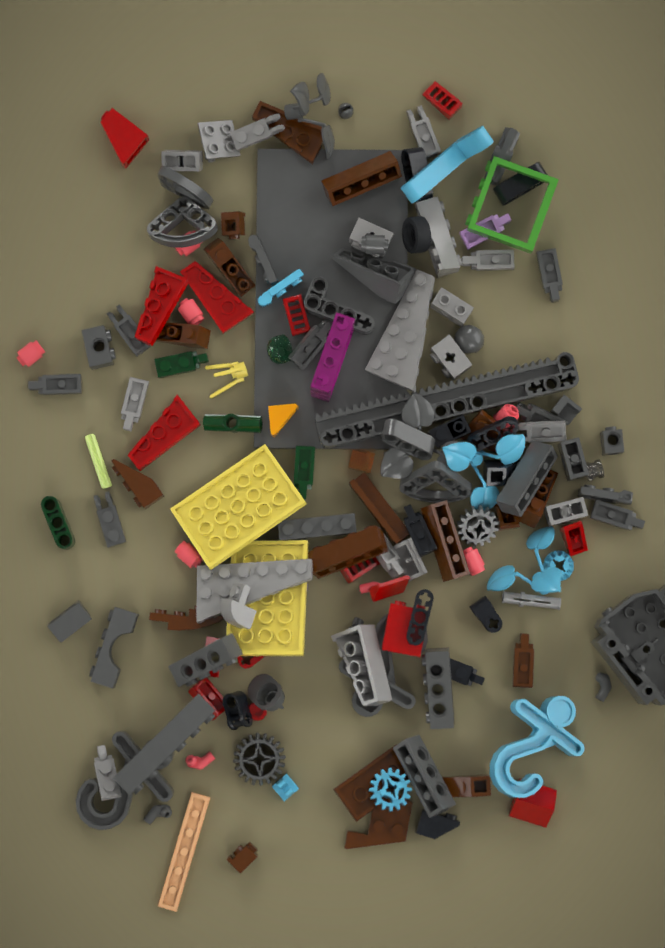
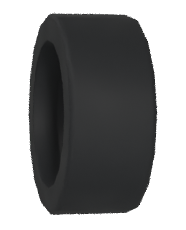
(416, 234)

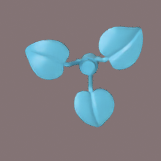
(462, 453)
(544, 581)

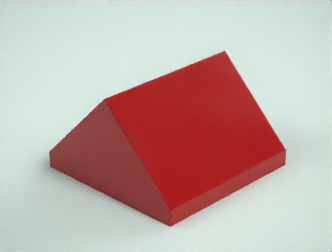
(535, 808)

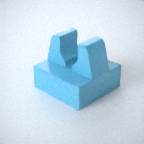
(285, 787)

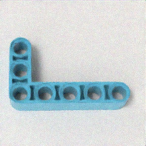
(446, 162)

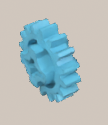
(394, 799)

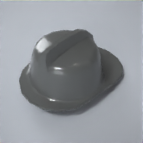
(266, 693)

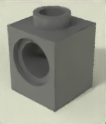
(608, 449)

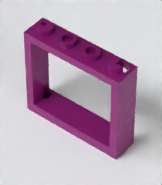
(332, 357)

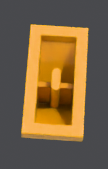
(279, 416)

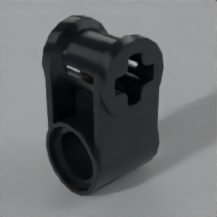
(484, 612)
(237, 711)

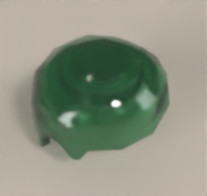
(279, 349)

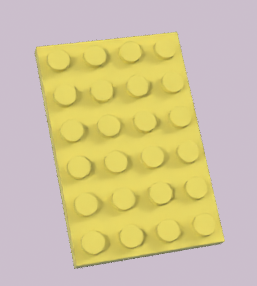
(238, 506)
(280, 617)

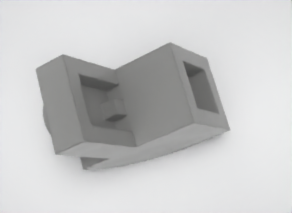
(234, 608)

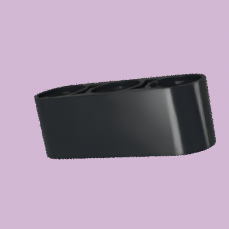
(413, 162)
(518, 185)

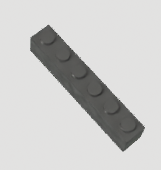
(168, 740)

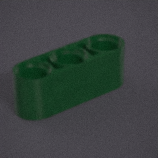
(53, 514)

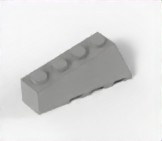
(442, 245)
(365, 663)

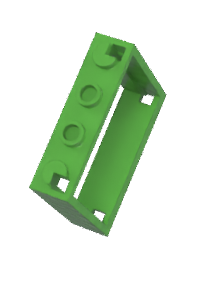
(478, 201)

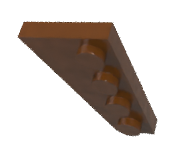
(299, 136)

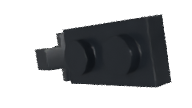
(419, 532)
(461, 673)

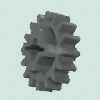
(475, 519)

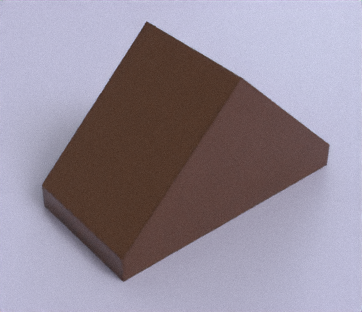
(506, 520)

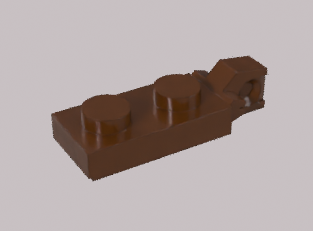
(523, 663)

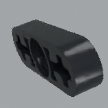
(477, 435)
(427, 613)

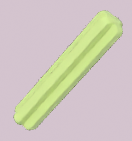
(98, 461)

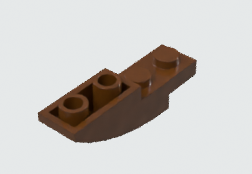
(181, 622)

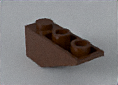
(229, 266)
(185, 335)
(143, 487)
(537, 505)
(468, 785)

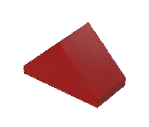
(574, 538)

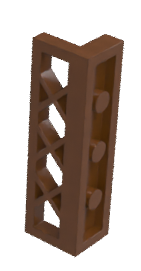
(379, 508)

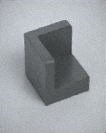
(566, 409)

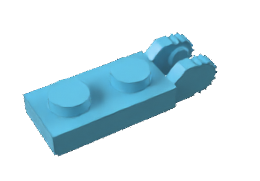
(280, 288)

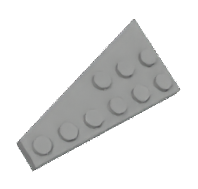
(403, 340)
(263, 578)

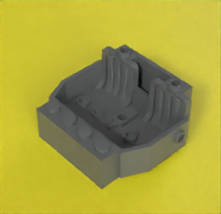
(629, 629)

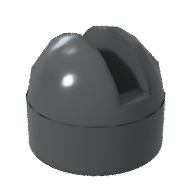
(347, 113)

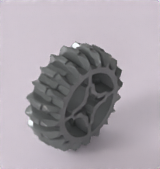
(257, 742)

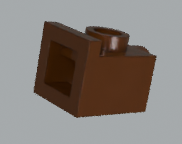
(228, 220)
(243, 857)

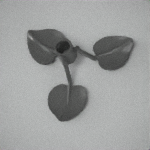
(301, 108)
(415, 413)

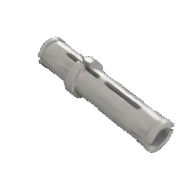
(508, 597)

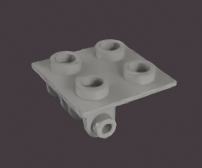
(217, 139)

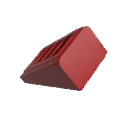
(457, 104)
(297, 297)
(348, 576)

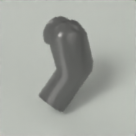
(605, 685)
(158, 811)

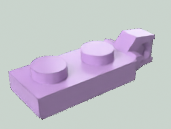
(492, 222)

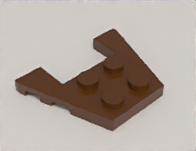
(384, 827)

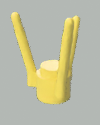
(237, 370)

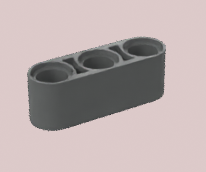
(408, 439)

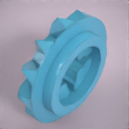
(559, 556)

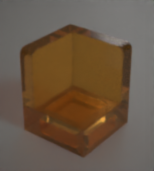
(361, 461)

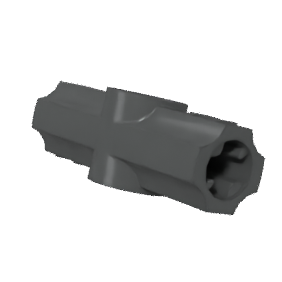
(504, 151)

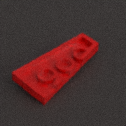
(162, 299)
(219, 302)
(169, 429)

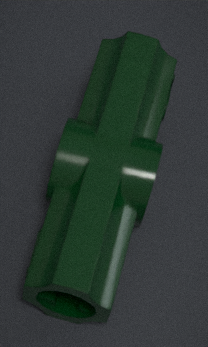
(220, 422)

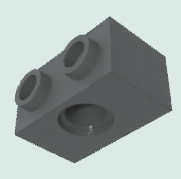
(91, 338)
(573, 459)

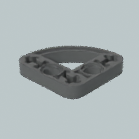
(184, 187)
(184, 213)
(437, 472)

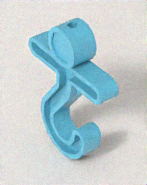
(547, 731)

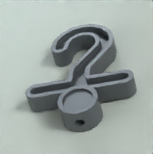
(398, 695)
(121, 808)

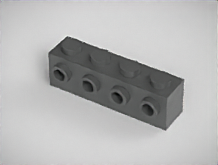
(526, 478)

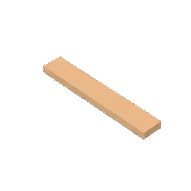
(184, 851)

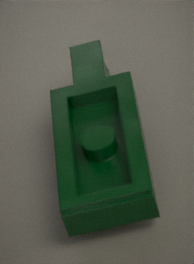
(179, 363)
(304, 469)

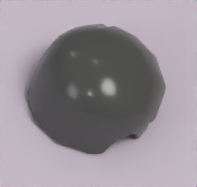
(469, 339)

